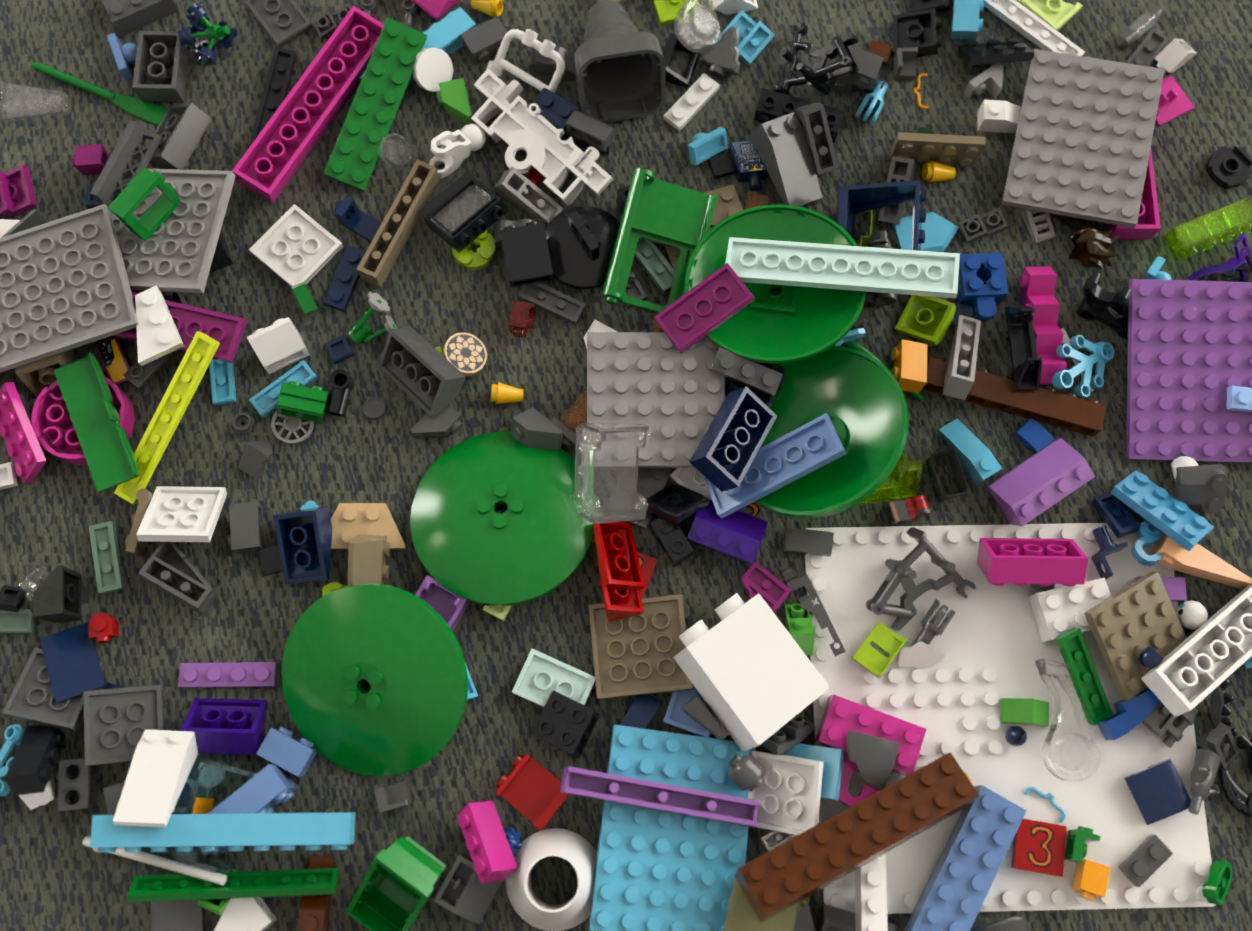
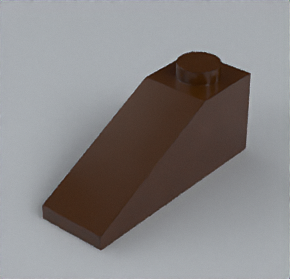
(315, 909)

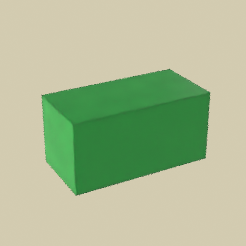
(304, 297)

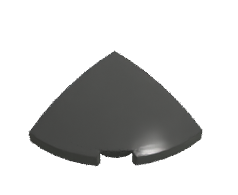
(872, 757)

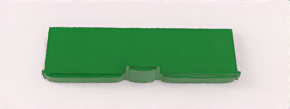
(97, 423)

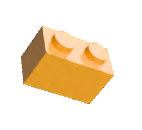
(910, 365)

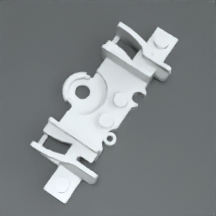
(538, 137)

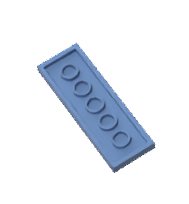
(781, 464)

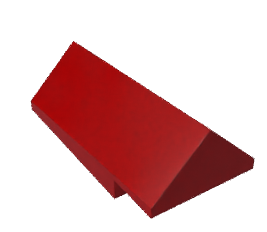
(619, 569)

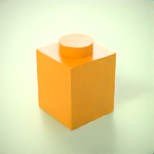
(1091, 880)

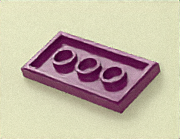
(704, 308)

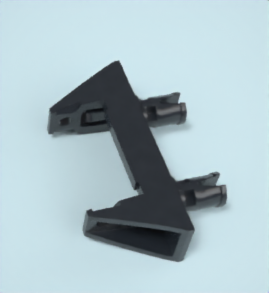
(1023, 349)

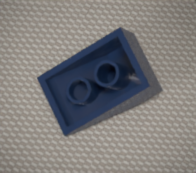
(304, 544)

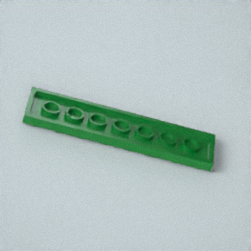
(375, 105)

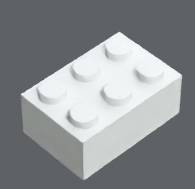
(1064, 607)

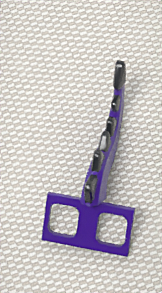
(1230, 267)

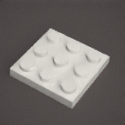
(296, 247)
(182, 514)
(788, 793)

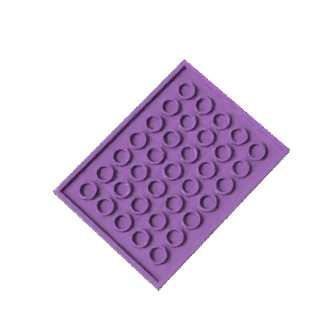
(1182, 355)

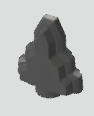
(723, 55)

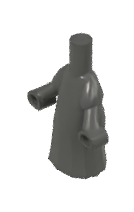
(1203, 777)

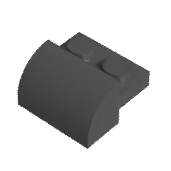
(591, 131)

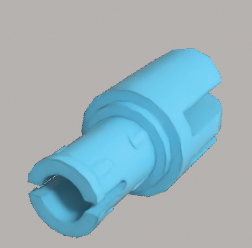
(873, 102)

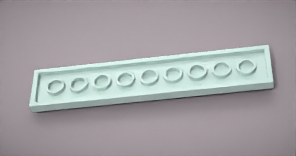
(845, 267)

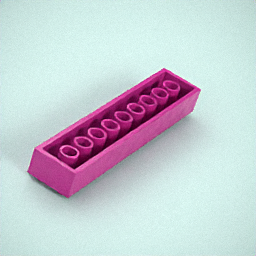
(309, 107)

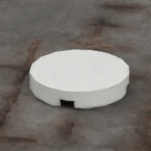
(432, 68)

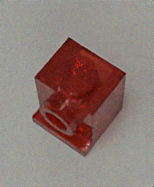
(521, 318)

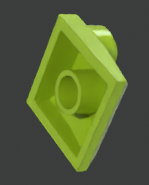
(926, 319)

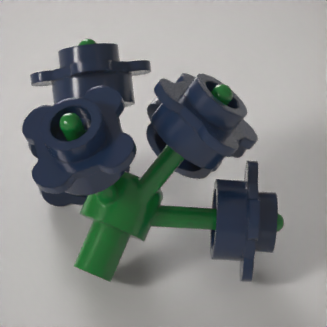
(200, 22)

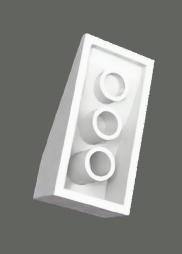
(156, 778)

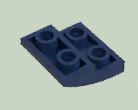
(1158, 791)

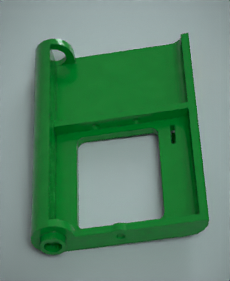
(662, 215)

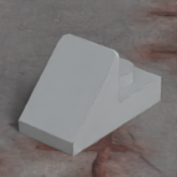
(989, 79)

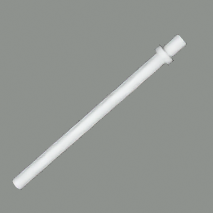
(166, 863)

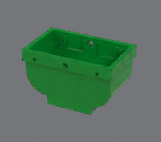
(396, 887)

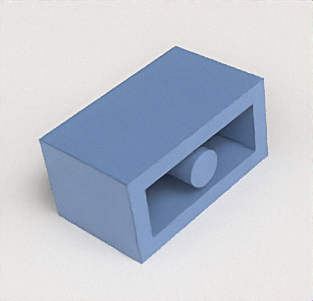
(287, 751)

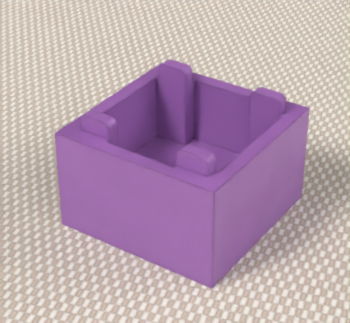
(442, 601)

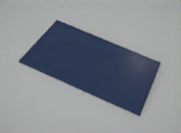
(72, 662)

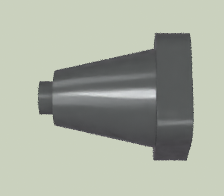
(618, 66)

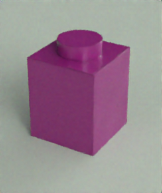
(90, 159)

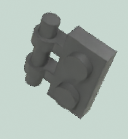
(1161, 721)

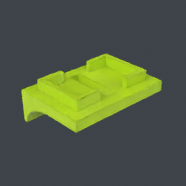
(884, 639)

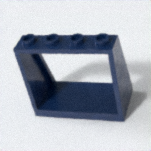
(874, 196)

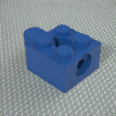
(976, 289)

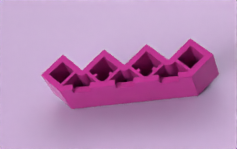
(1038, 292)

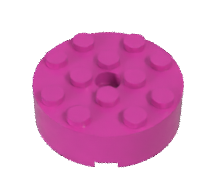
(55, 428)

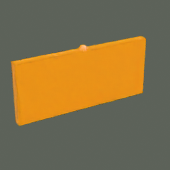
(203, 805)

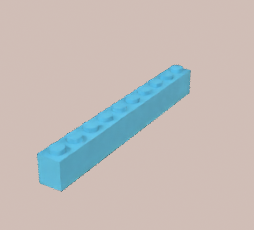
(228, 830)

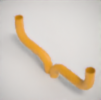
(917, 88)

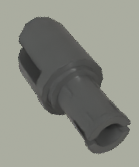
(931, 628)

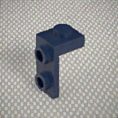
(355, 219)

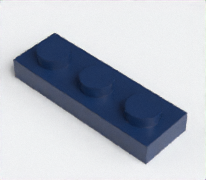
(344, 279)

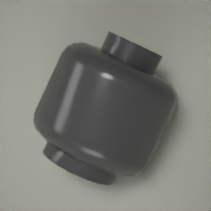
(746, 772)

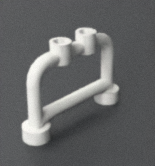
(530, 39)

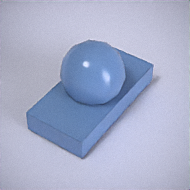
(123, 55)

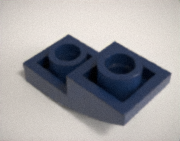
(641, 712)

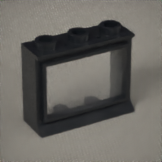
(463, 212)

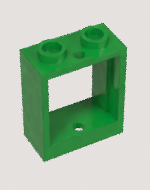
(135, 194)

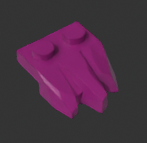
(16, 191)

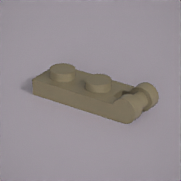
(132, 544)

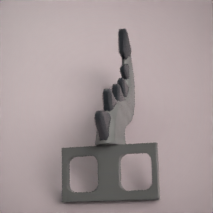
(1219, 709)

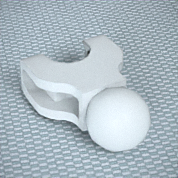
(456, 147)

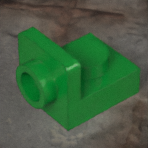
(1075, 846)

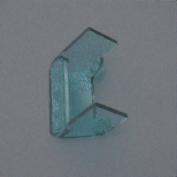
(203, 776)

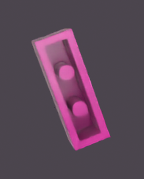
(486, 842)

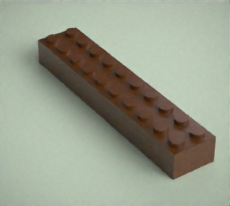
(855, 836)

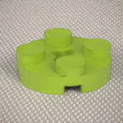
(482, 257)

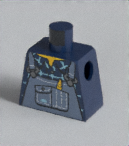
(747, 164)

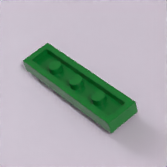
(1084, 676)

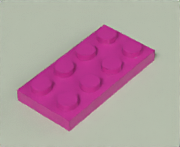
(19, 435)

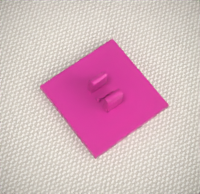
(1172, 101)

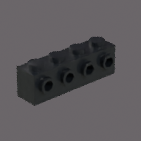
(776, 104)

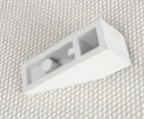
(998, 116)

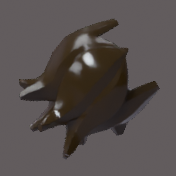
(1093, 247)

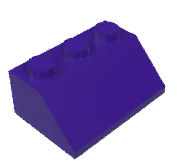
(734, 535)
(227, 725)

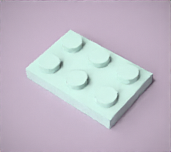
(545, 674)

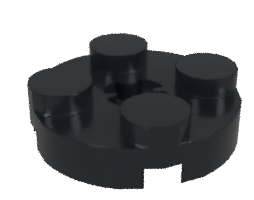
(1221, 174)

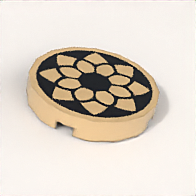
(465, 353)

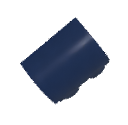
(555, 109)

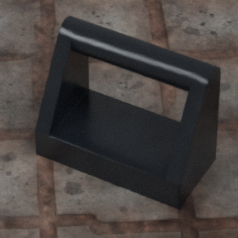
(672, 77)

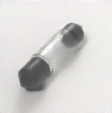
(1139, 27)

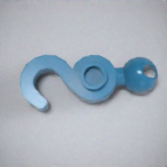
(1148, 536)

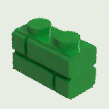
(302, 401)

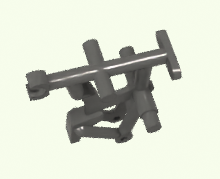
(904, 574)

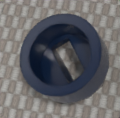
(1149, 658)
(1012, 733)

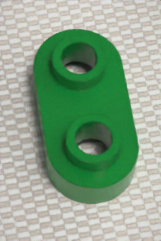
(1218, 882)

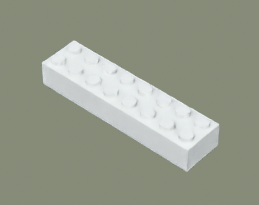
(1205, 657)

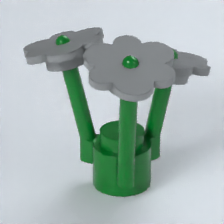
(360, 330)

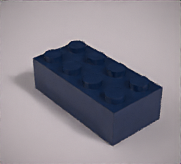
(733, 439)

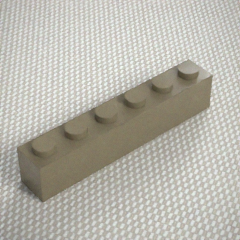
(398, 223)

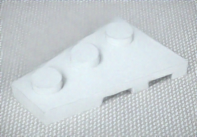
(156, 328)

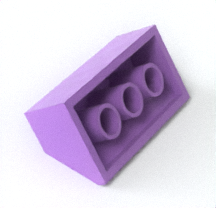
(1040, 482)

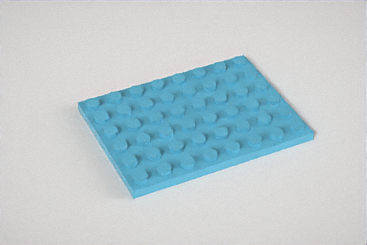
(661, 865)

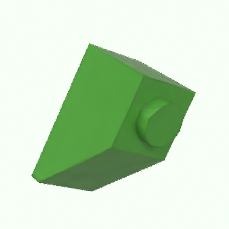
(455, 100)

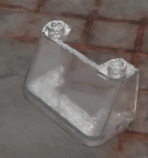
(609, 472)

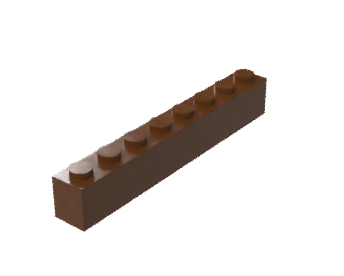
(1041, 404)

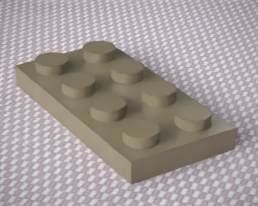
(938, 148)

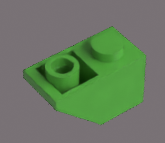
(800, 626)

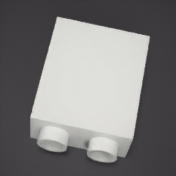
(749, 670)

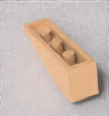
(1199, 563)

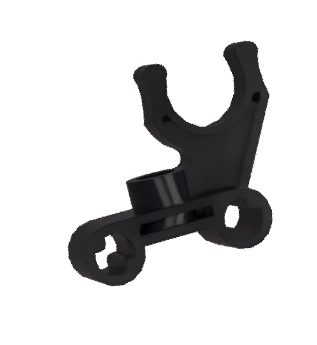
(1099, 304)

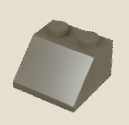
(368, 559)

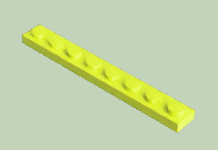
(169, 413)

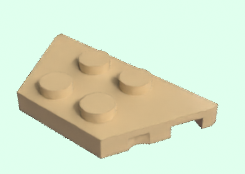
(364, 519)

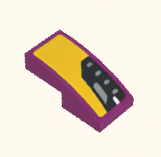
(113, 359)

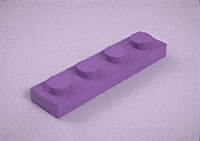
(228, 674)

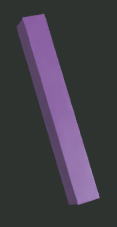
(659, 796)

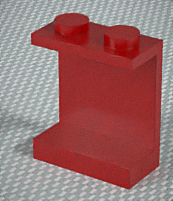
(532, 791)

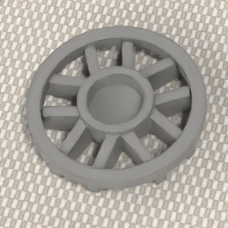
(292, 425)

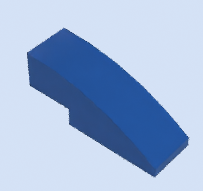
(1128, 715)

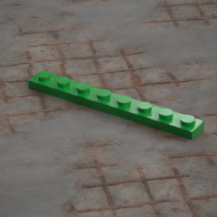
(238, 885)

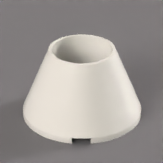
(520, 893)

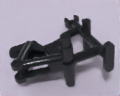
(820, 73)

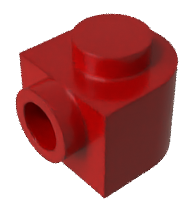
(103, 628)

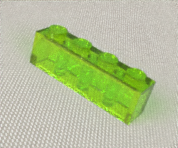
(1210, 228)

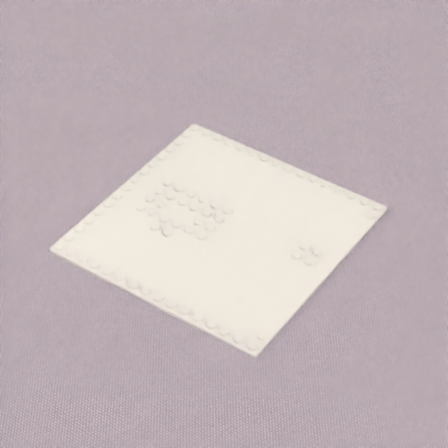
(990, 657)

